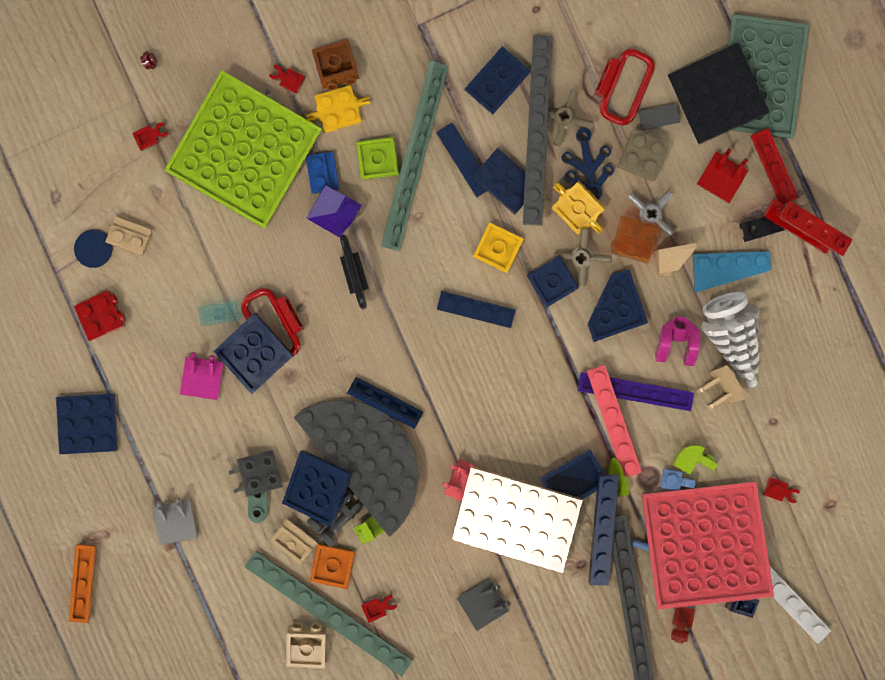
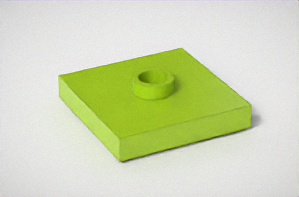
(377, 158)

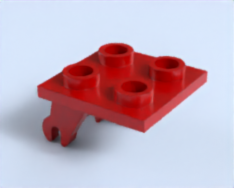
(723, 176)

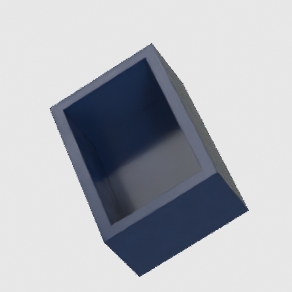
(575, 476)

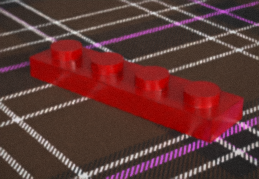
(774, 166)

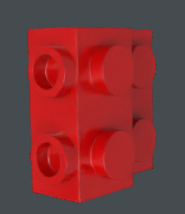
(100, 315)

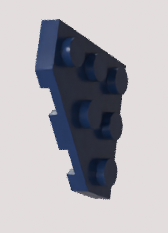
(617, 308)

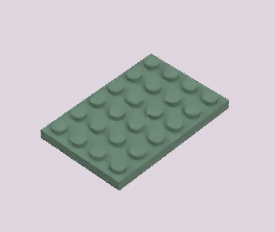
(776, 59)

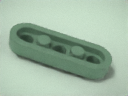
(258, 504)

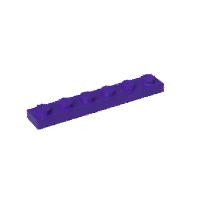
(643, 393)

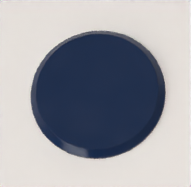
(92, 249)

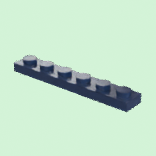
(603, 529)

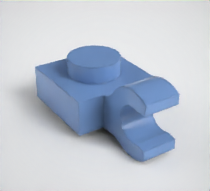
(673, 480)

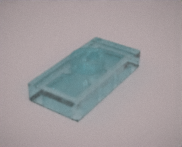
(218, 313)

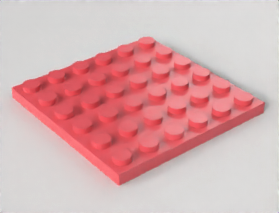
(707, 545)

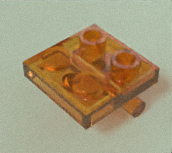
(634, 239)

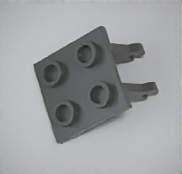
(258, 473)
(483, 604)

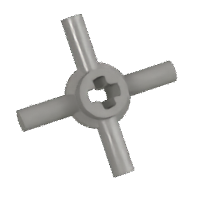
(656, 208)

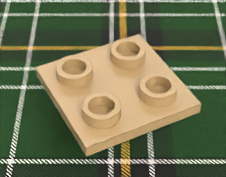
(726, 378)

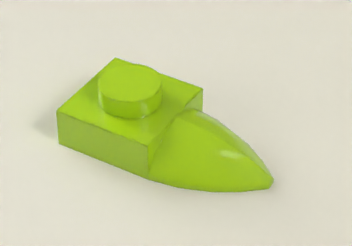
(623, 485)

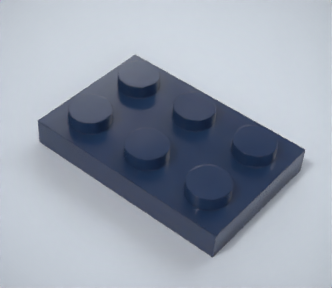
(497, 80)
(502, 180)

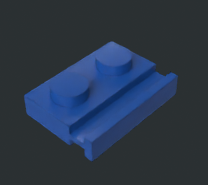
(322, 171)

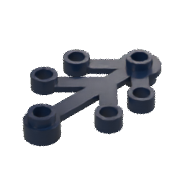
(588, 167)

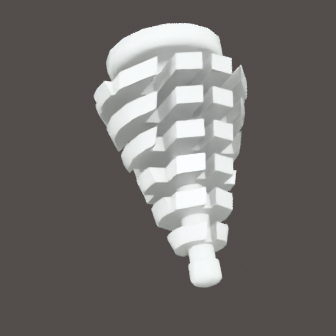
(734, 332)

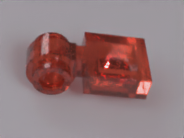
(682, 618)

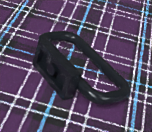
(353, 272)

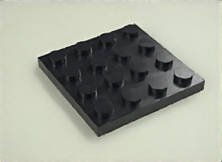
(718, 93)

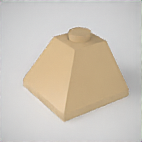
(672, 258)

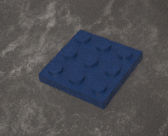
(253, 353)
(86, 424)
(317, 488)

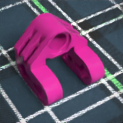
(679, 330)

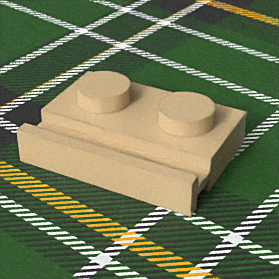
(128, 236)
(294, 541)

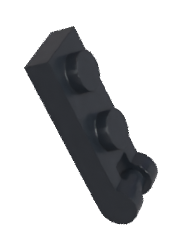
(762, 227)

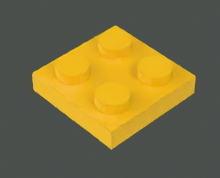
(498, 247)

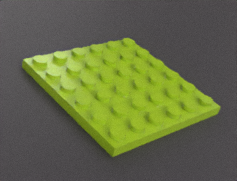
(243, 149)

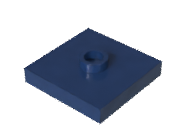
(552, 281)

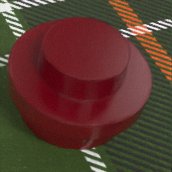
(148, 60)

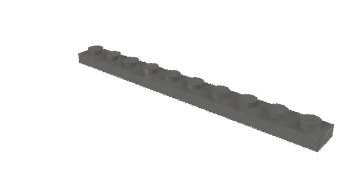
(537, 130)
(631, 601)

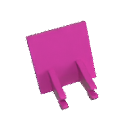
(201, 377)

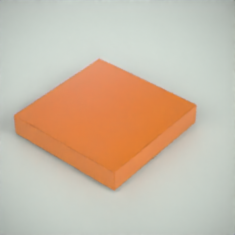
(332, 566)

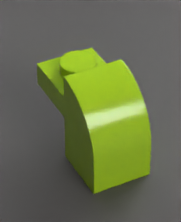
(691, 454)
(368, 530)

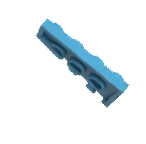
(723, 268)

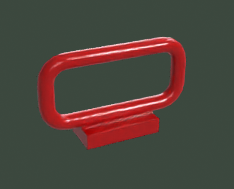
(609, 80)
(284, 311)

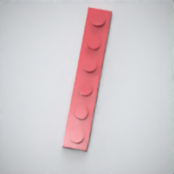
(614, 420)

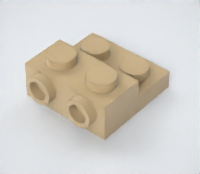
(306, 646)

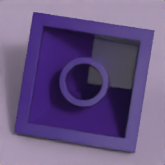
(333, 211)

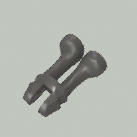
(328, 534)

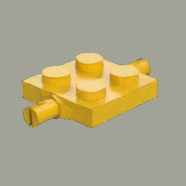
(338, 109)
(578, 207)

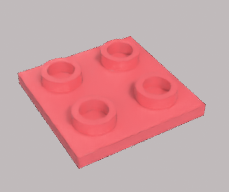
(458, 480)

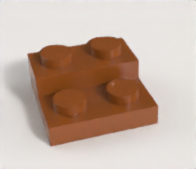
(335, 65)

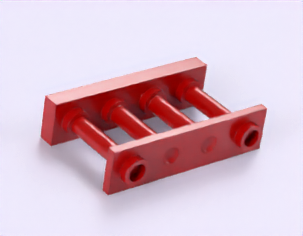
(807, 227)

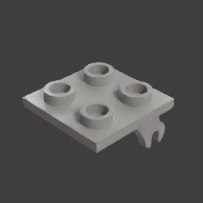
(174, 521)

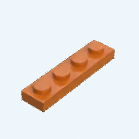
(82, 583)

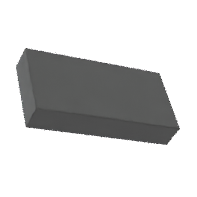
(659, 117)

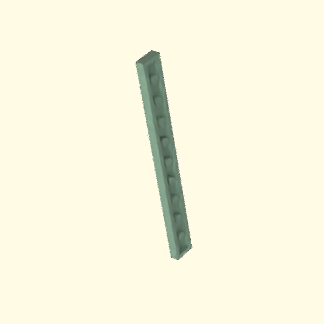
(414, 156)
(328, 613)

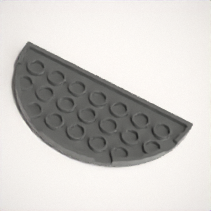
(373, 451)

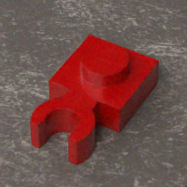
(289, 80)
(147, 137)
(778, 490)
(376, 609)

